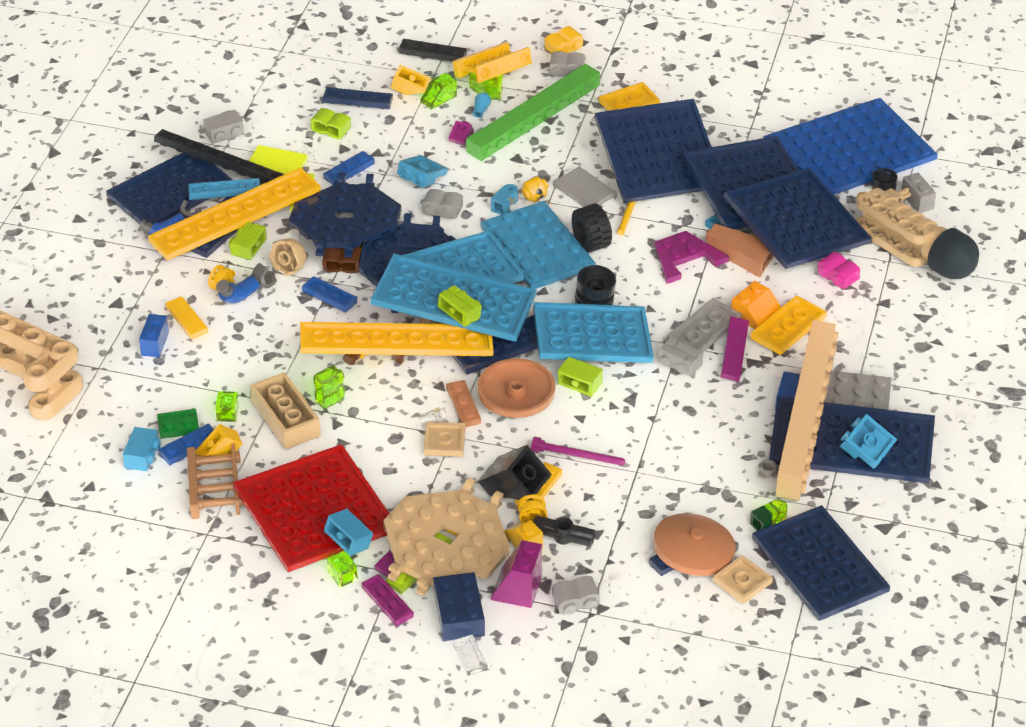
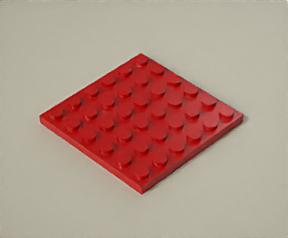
(298, 497)

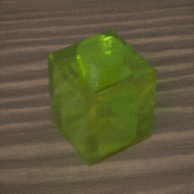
(227, 406)
(342, 569)

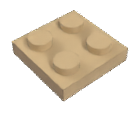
(444, 439)
(742, 579)

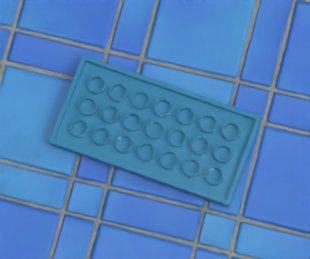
(415, 285)

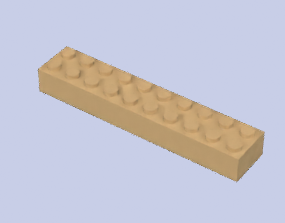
(807, 410)

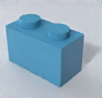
(141, 449)
(348, 532)

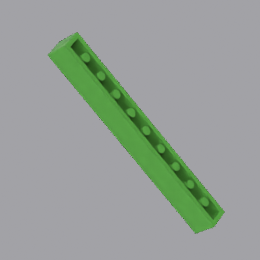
(532, 112)

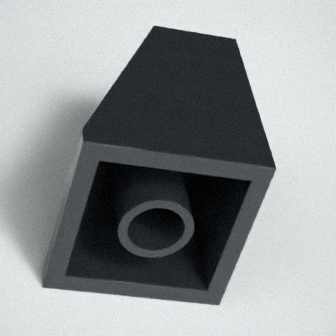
(515, 474)

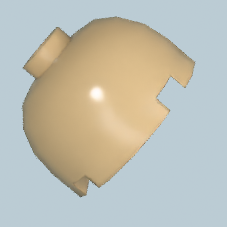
(288, 256)

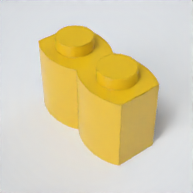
(565, 40)

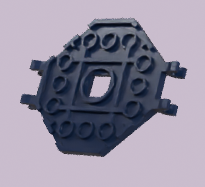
(372, 215)
(405, 240)

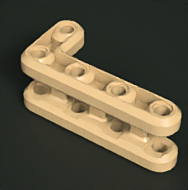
(43, 364)

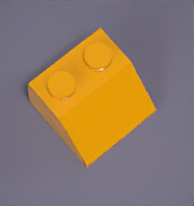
(755, 304)

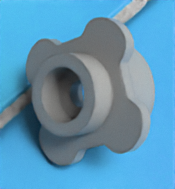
(768, 469)

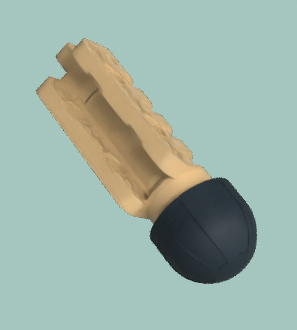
(900, 227)

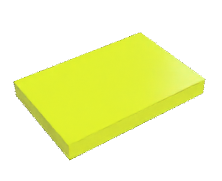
(278, 159)

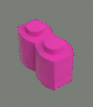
(839, 270)

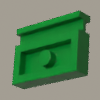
(177, 423)

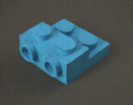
(421, 170)
(867, 441)

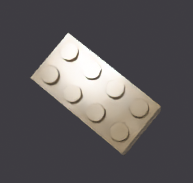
(285, 410)

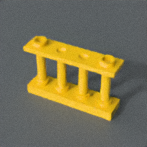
(492, 62)

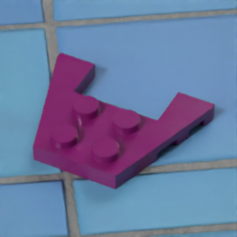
(682, 249)

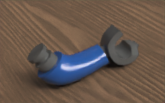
(150, 228)
(237, 292)

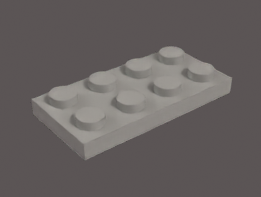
(705, 325)

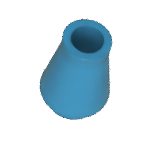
(481, 104)

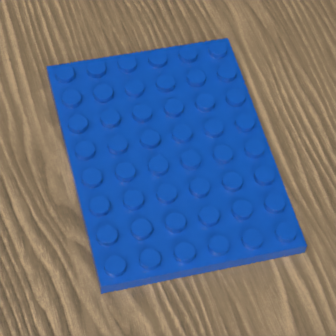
(853, 144)

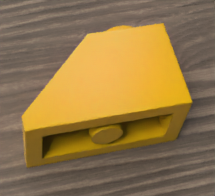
(409, 81)
(219, 442)
(524, 531)

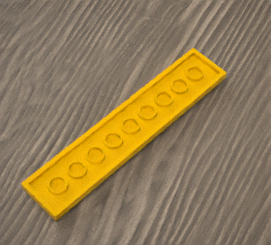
(233, 213)
(392, 339)

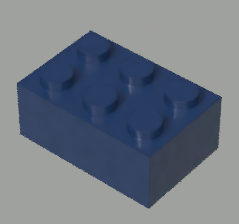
(459, 606)

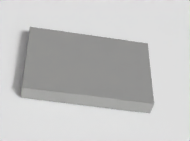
(584, 187)

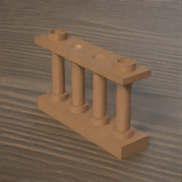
(196, 475)

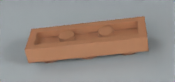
(463, 403)

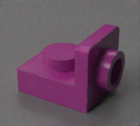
(461, 132)

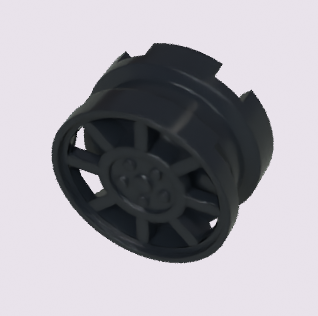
(884, 180)

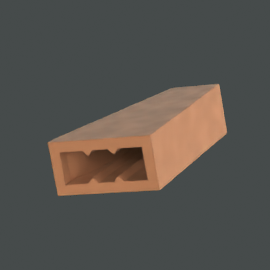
(742, 248)

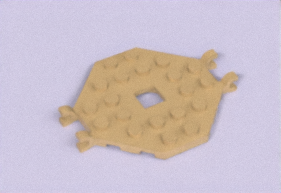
(418, 518)

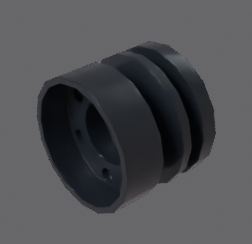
(595, 286)

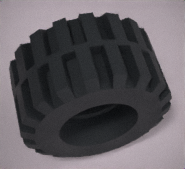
(591, 227)

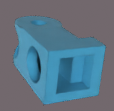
(504, 199)

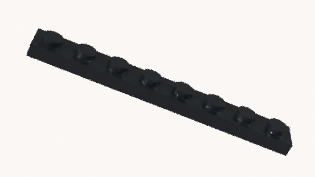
(215, 156)

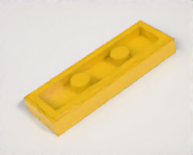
(186, 317)

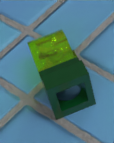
(769, 514)

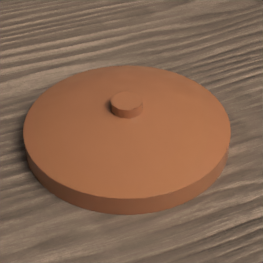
(516, 388)
(693, 544)

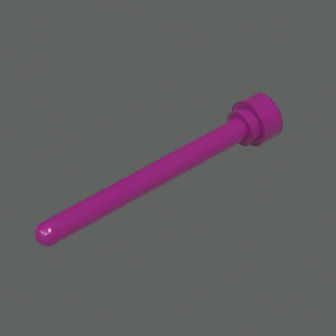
(539, 445)

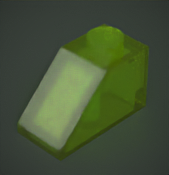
(492, 87)
(439, 91)

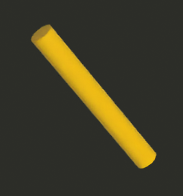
(625, 219)

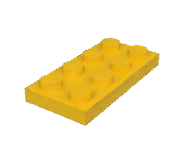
(788, 325)

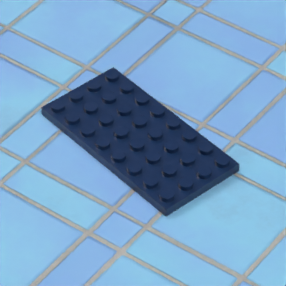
(906, 460)

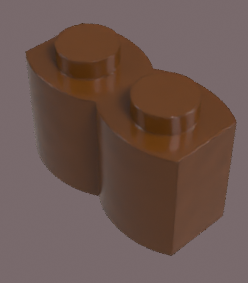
(334, 260)

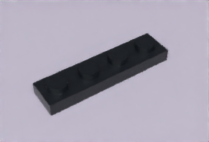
(431, 50)

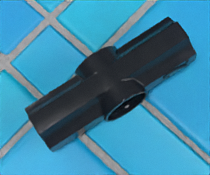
(565, 531)

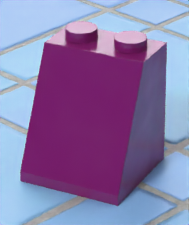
(520, 576)

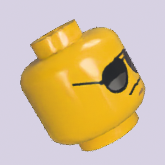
(535, 189)

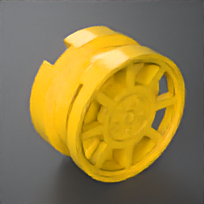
(222, 273)
(530, 508)

